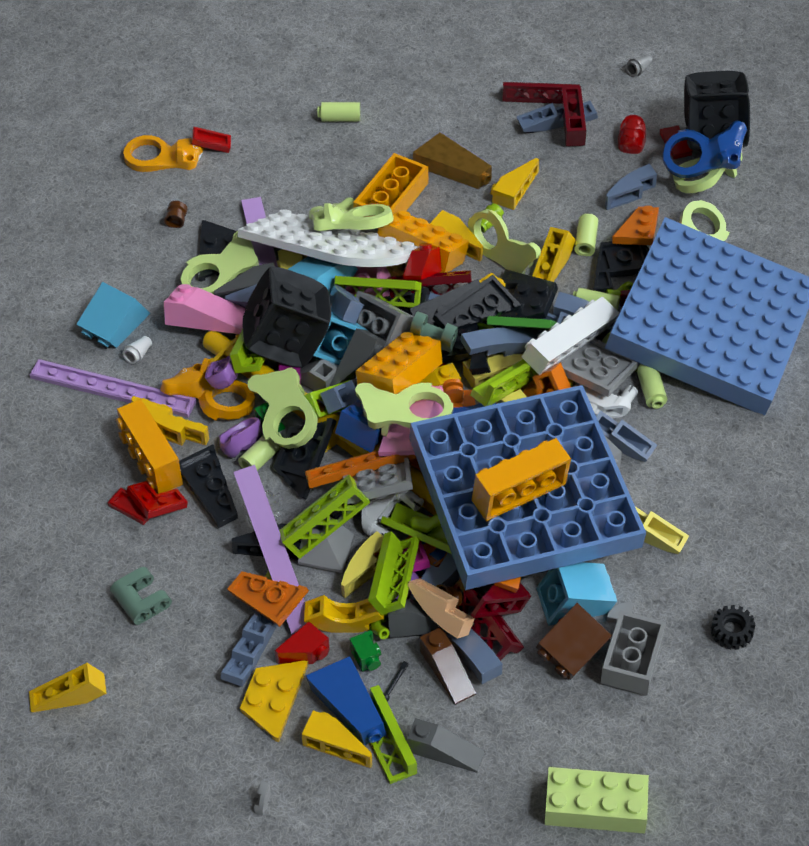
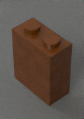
(573, 642)

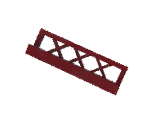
(533, 92)
(447, 278)
(496, 624)

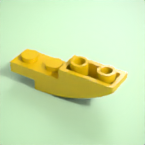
(175, 428)

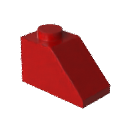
(423, 262)
(305, 644)

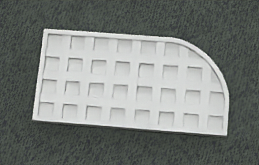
(335, 245)

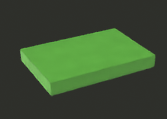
(536, 324)

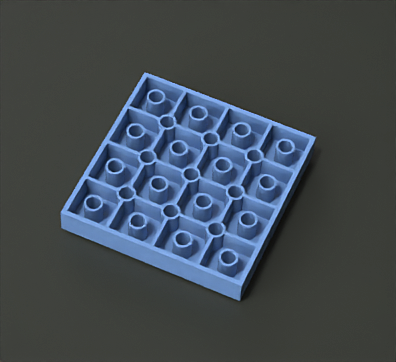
(712, 316)
(561, 528)

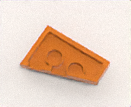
(638, 228)
(268, 597)

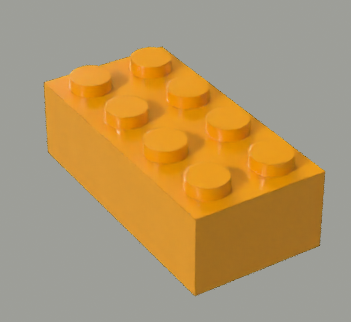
(395, 184)
(419, 231)
(401, 363)
(149, 447)
(520, 479)

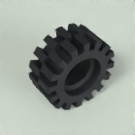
(729, 638)

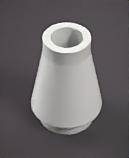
(135, 351)

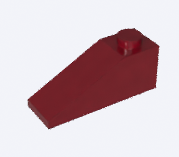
(573, 116)
(501, 602)

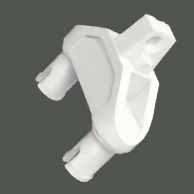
(614, 405)
(376, 509)

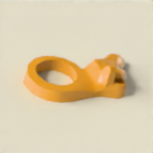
(179, 155)
(192, 383)

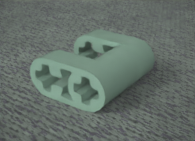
(422, 328)
(126, 594)

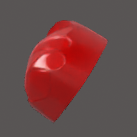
(632, 135)

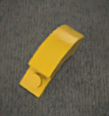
(340, 617)

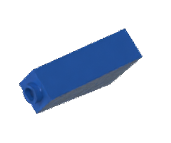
(348, 699)

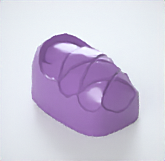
(221, 373)
(240, 437)

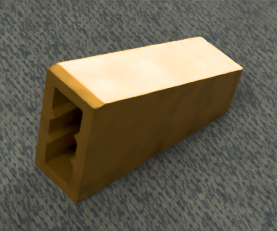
(453, 162)

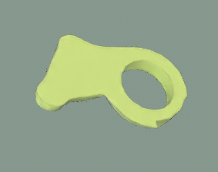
(703, 183)
(710, 211)
(332, 217)
(509, 253)
(234, 260)
(284, 395)

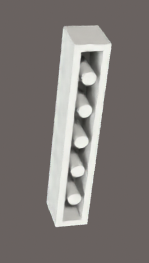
(569, 335)

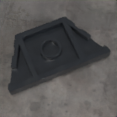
(213, 241)
(295, 461)

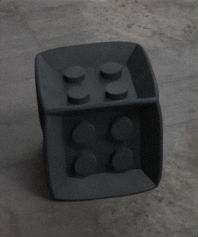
(715, 102)
(286, 317)

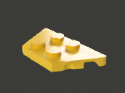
(273, 695)

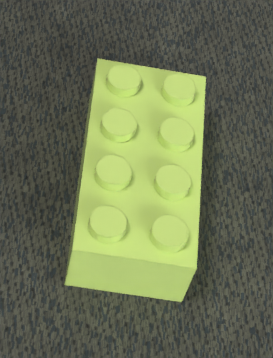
(597, 800)

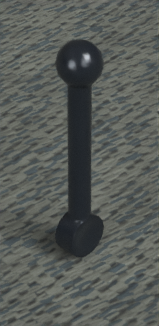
(404, 665)

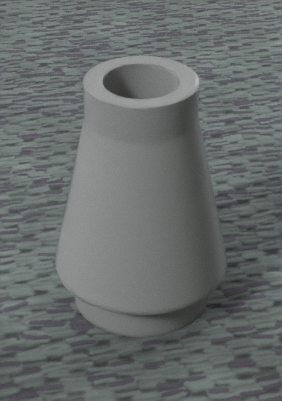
(637, 65)

